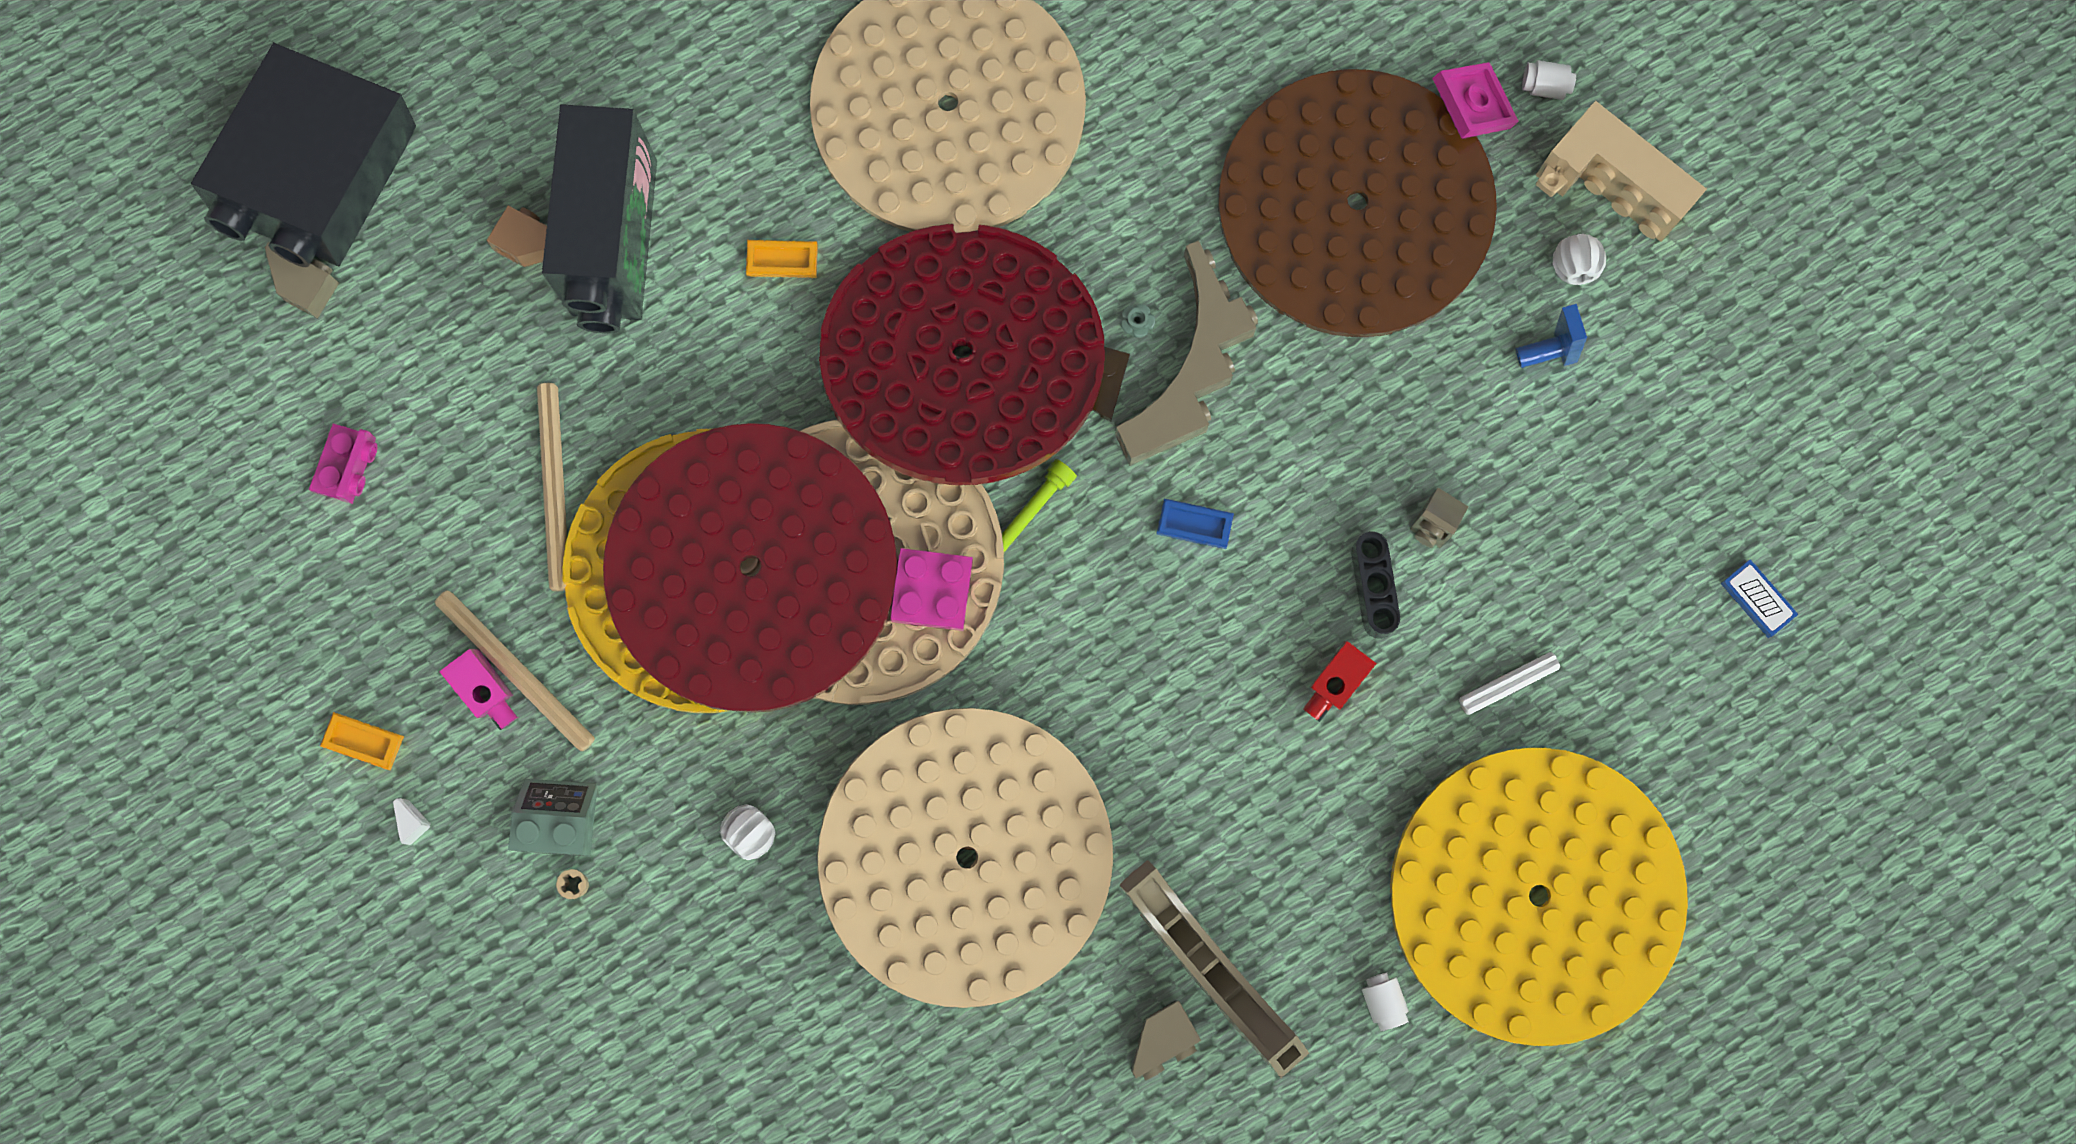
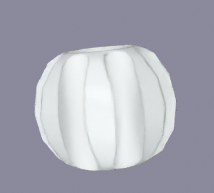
(1579, 259)
(747, 832)

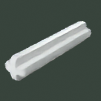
(1509, 683)

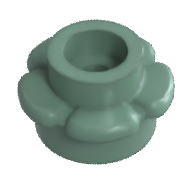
(1137, 329)

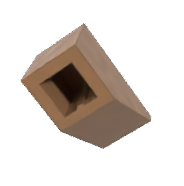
(519, 236)

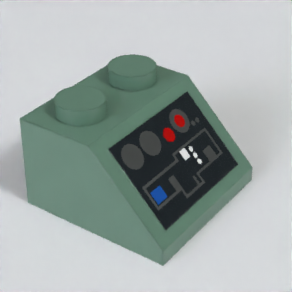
(553, 818)

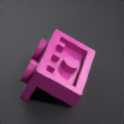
(344, 463)

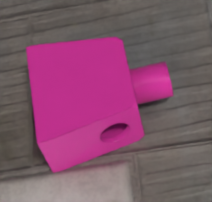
(468, 676)

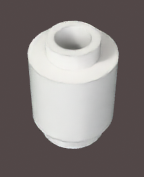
(1548, 79)
(1385, 1001)

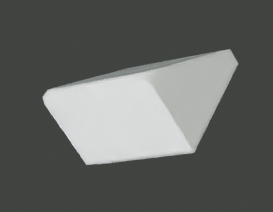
(409, 820)

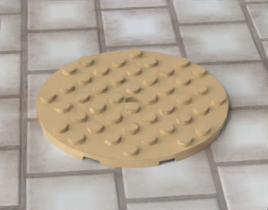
(932, 166)
(924, 519)
(894, 869)

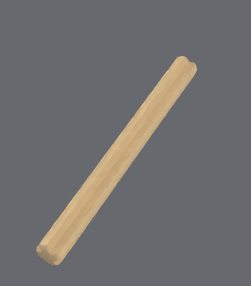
(552, 482)
(514, 670)

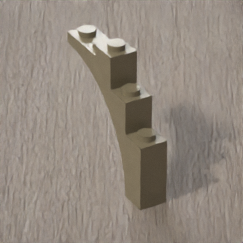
(1218, 325)
(1213, 970)

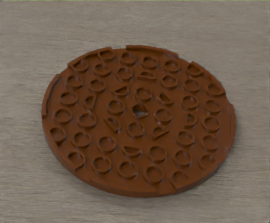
(1343, 266)

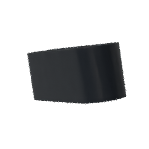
(1376, 568)

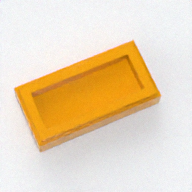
(782, 258)
(361, 741)

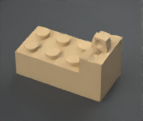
(1623, 170)

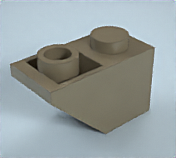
(302, 286)
(1438, 519)
(1163, 1037)

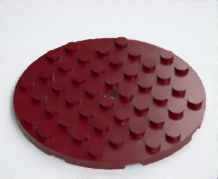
(974, 417)
(763, 636)

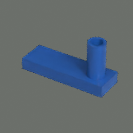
(1567, 343)

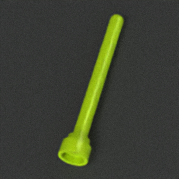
(1056, 478)

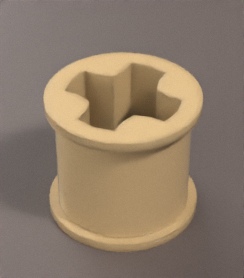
(563, 882)

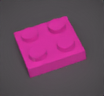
(1475, 100)
(931, 589)

